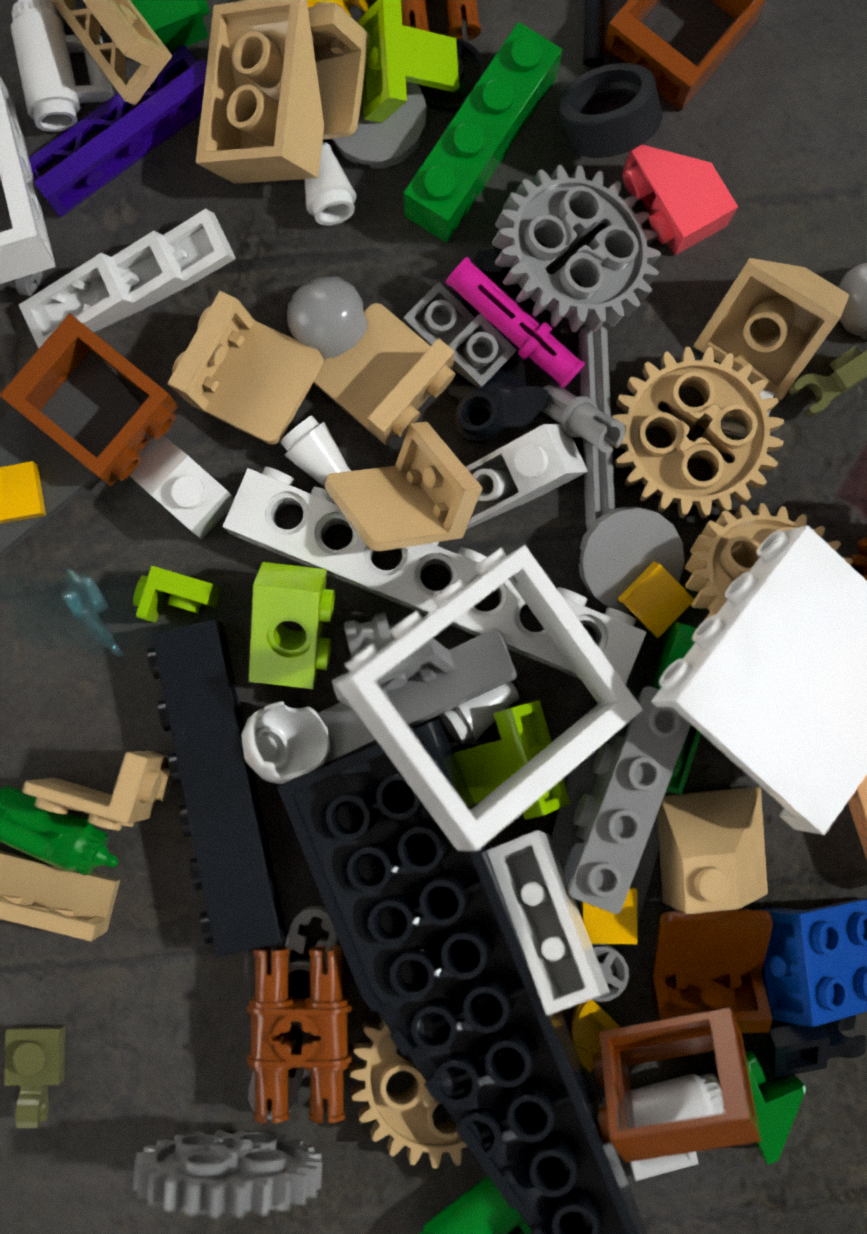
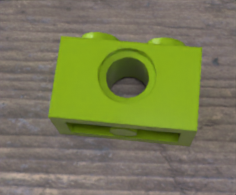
(277, 652)

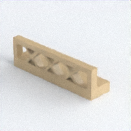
(130, 38)
(55, 899)

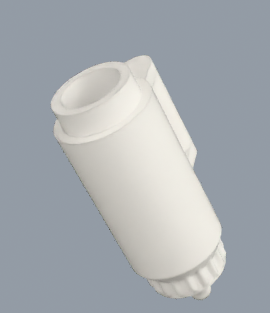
(47, 68)
(668, 1102)

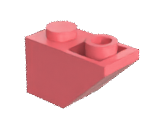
(680, 194)

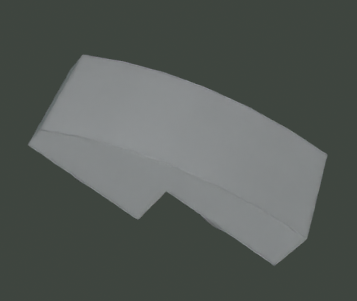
(476, 343)

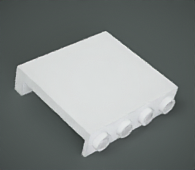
(784, 677)

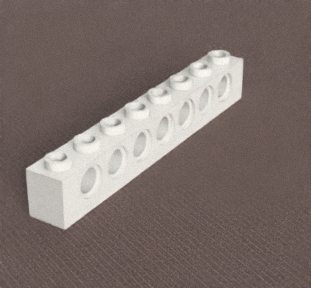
(254, 520)

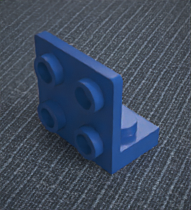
(817, 963)

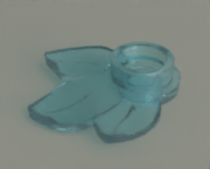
(87, 602)

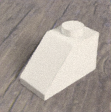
(182, 486)

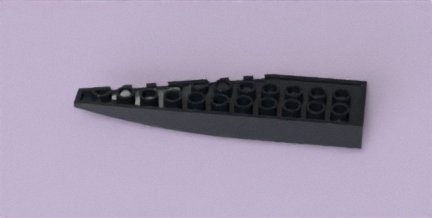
(456, 989)

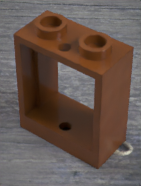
(673, 73)
(54, 365)
(666, 1040)

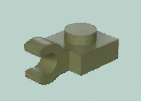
(848, 371)
(33, 1062)

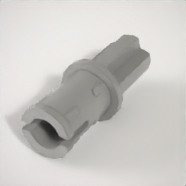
(583, 419)

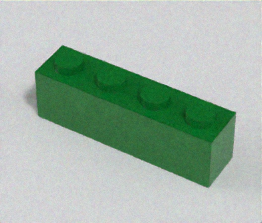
(482, 132)

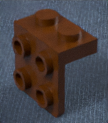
(712, 965)

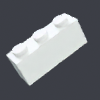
(547, 922)

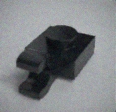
(805, 1048)

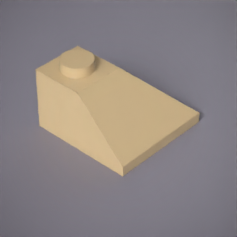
(773, 321)
(712, 849)

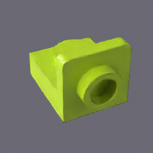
(183, 590)

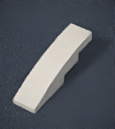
(132, 279)

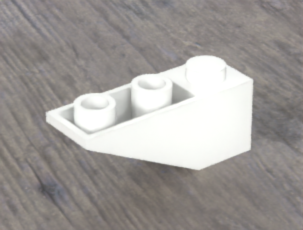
(524, 471)

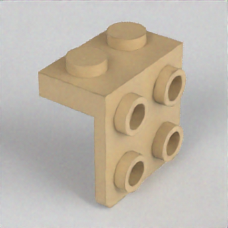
(340, 65)
(244, 371)
(387, 375)
(412, 503)
(140, 785)

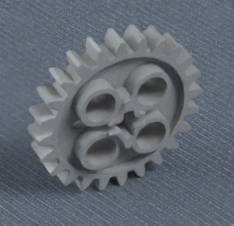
(545, 213)
(227, 1173)

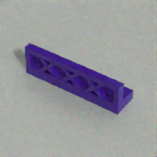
(122, 140)

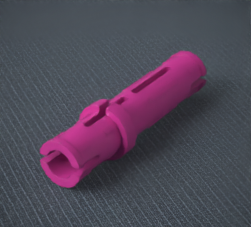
(515, 323)

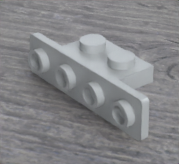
(423, 687)
(625, 803)

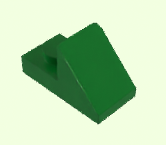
(775, 1108)

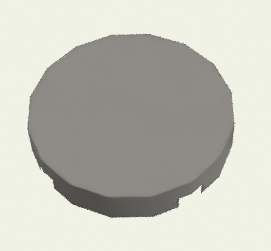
(390, 141)
(622, 547)

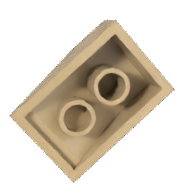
(261, 94)

